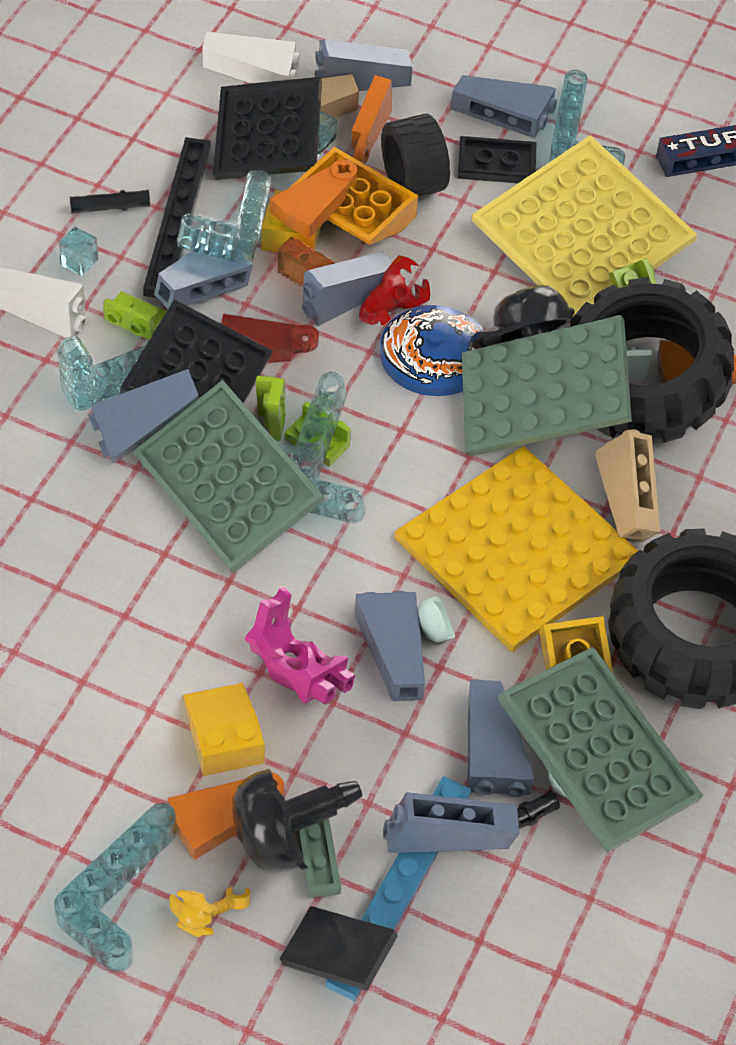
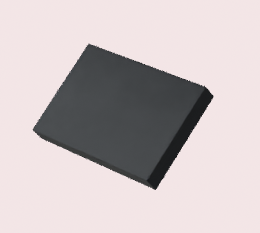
(496, 159)
(338, 947)

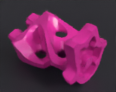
(311, 672)

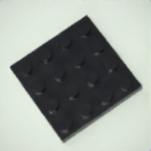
(267, 127)
(203, 346)

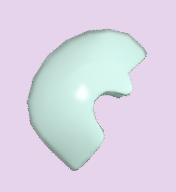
(434, 620)

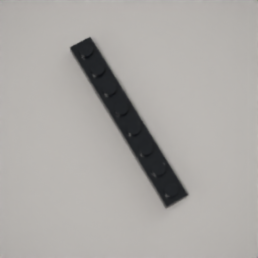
(180, 202)

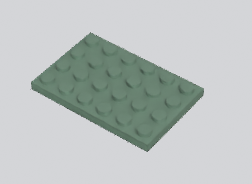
(546, 386)
(228, 476)
(600, 748)

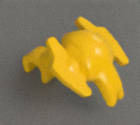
(197, 913)

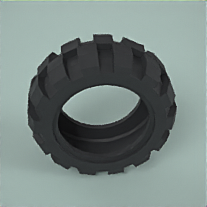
(687, 320)
(647, 646)

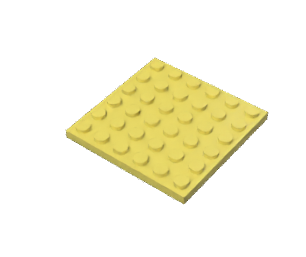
(582, 222)

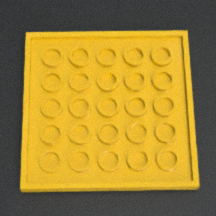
(516, 547)

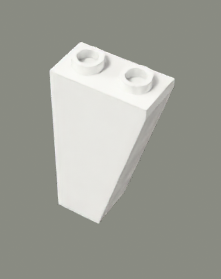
(250, 57)
(44, 301)

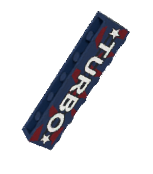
(697, 151)

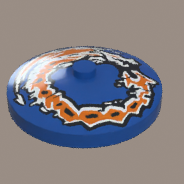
(425, 349)

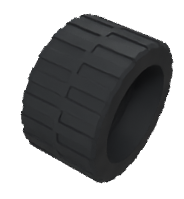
(416, 154)

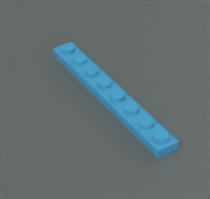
(401, 884)

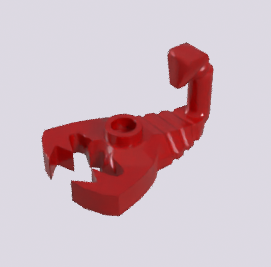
(393, 294)

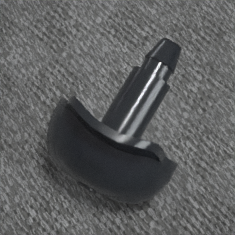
(524, 315)
(267, 819)

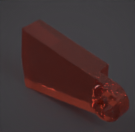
(277, 336)

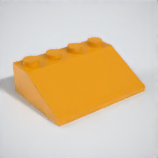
(373, 203)

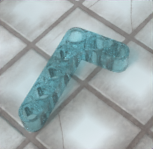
(570, 114)
(225, 239)
(90, 383)
(316, 452)
(111, 882)

